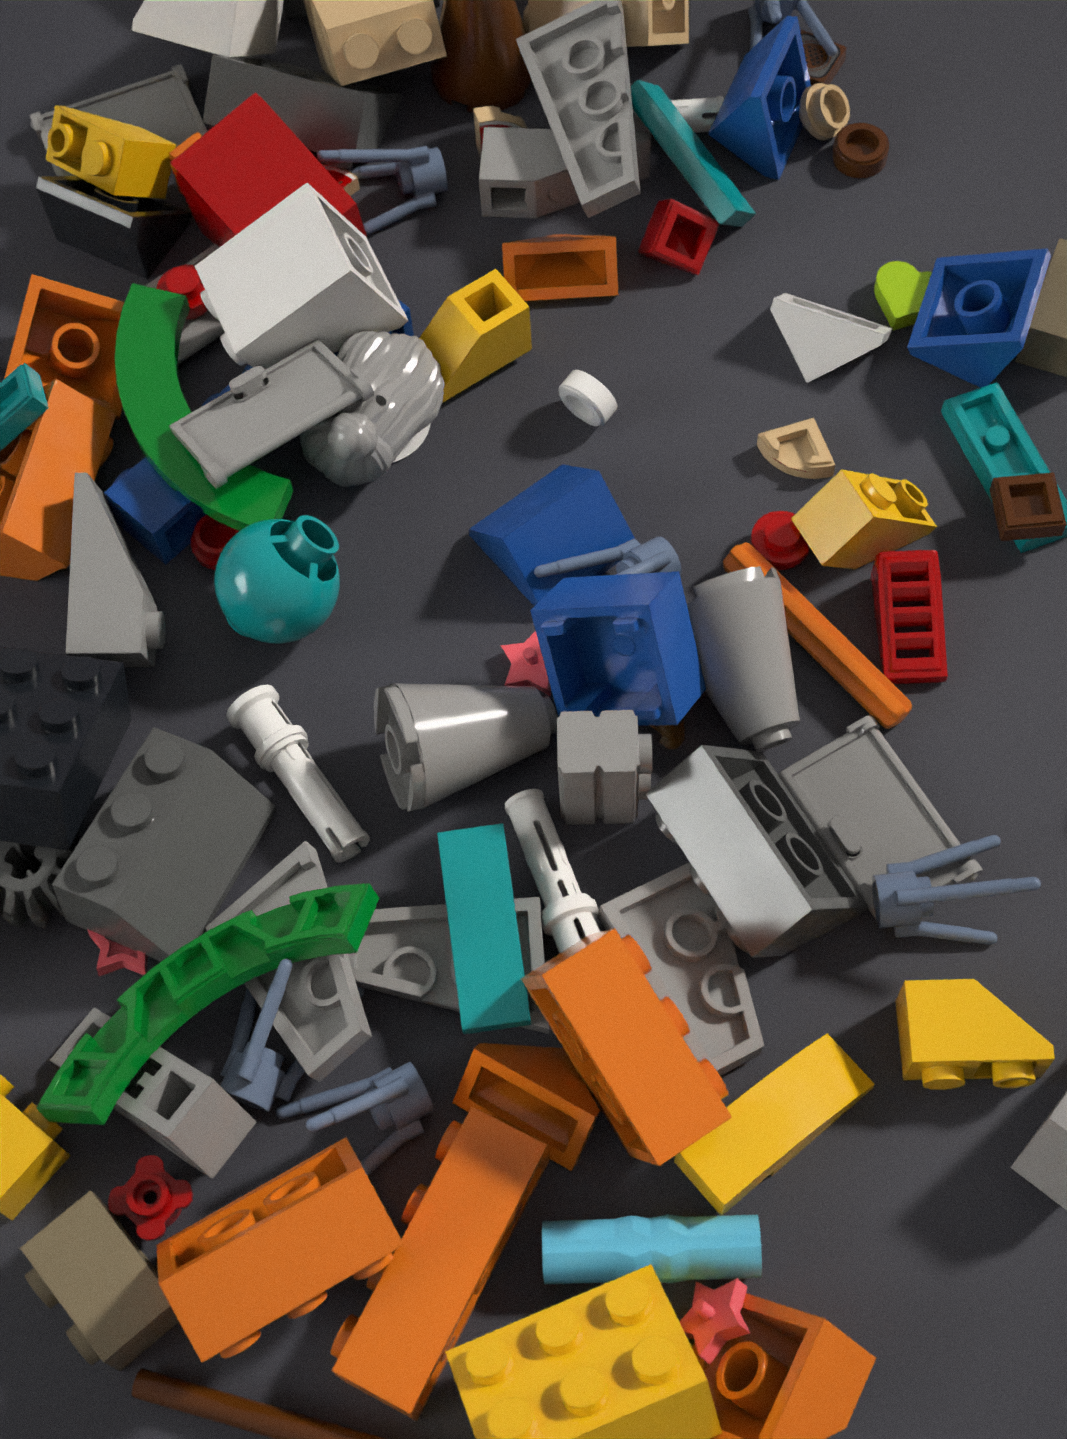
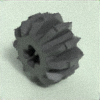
(32, 895)

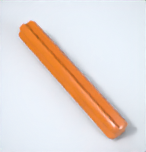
(830, 646)

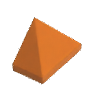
(561, 266)
(532, 1092)

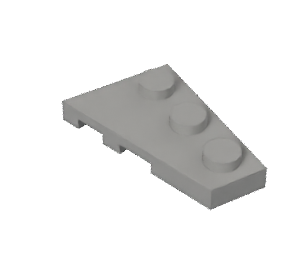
(412, 958)
(691, 964)
(321, 1005)

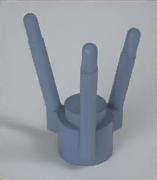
(776, 10)
(417, 172)
(635, 558)
(904, 899)
(252, 1070)
(391, 1097)

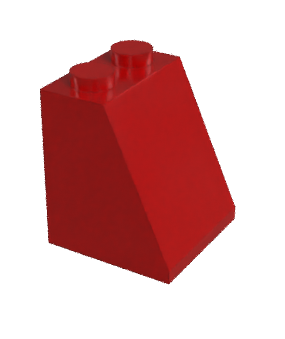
(249, 168)

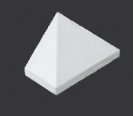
(824, 336)

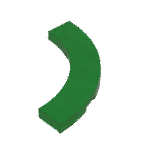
(153, 400)
(192, 978)

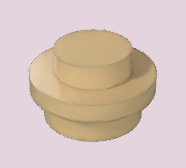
(824, 110)

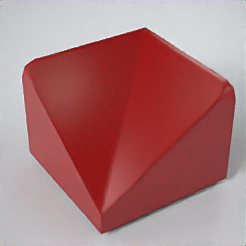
(678, 236)

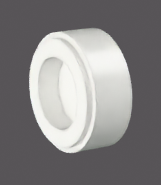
(587, 398)

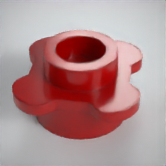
(152, 1218)

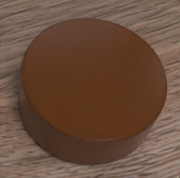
(860, 150)

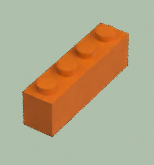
(445, 1262)

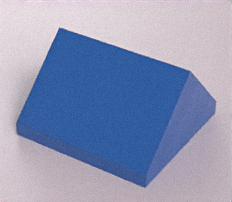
(763, 103)
(978, 312)
(551, 521)

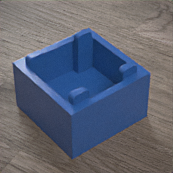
(620, 646)

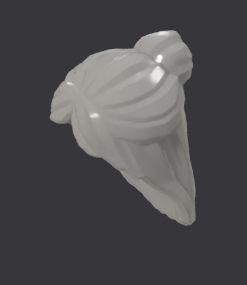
(369, 435)

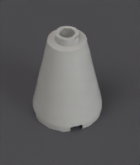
(746, 655)
(456, 735)

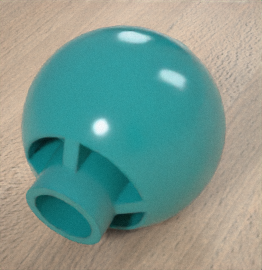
(278, 579)

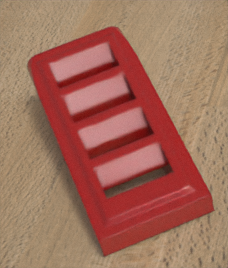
(901, 578)

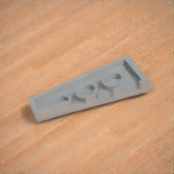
(587, 99)

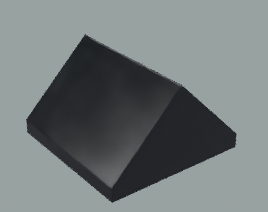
(114, 228)

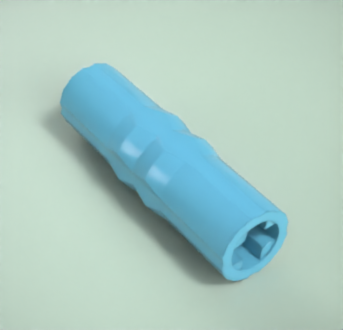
(673, 1245)

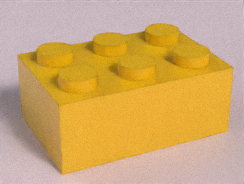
(589, 1370)

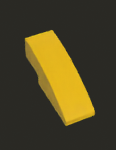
(774, 1122)

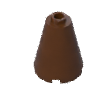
(482, 54)

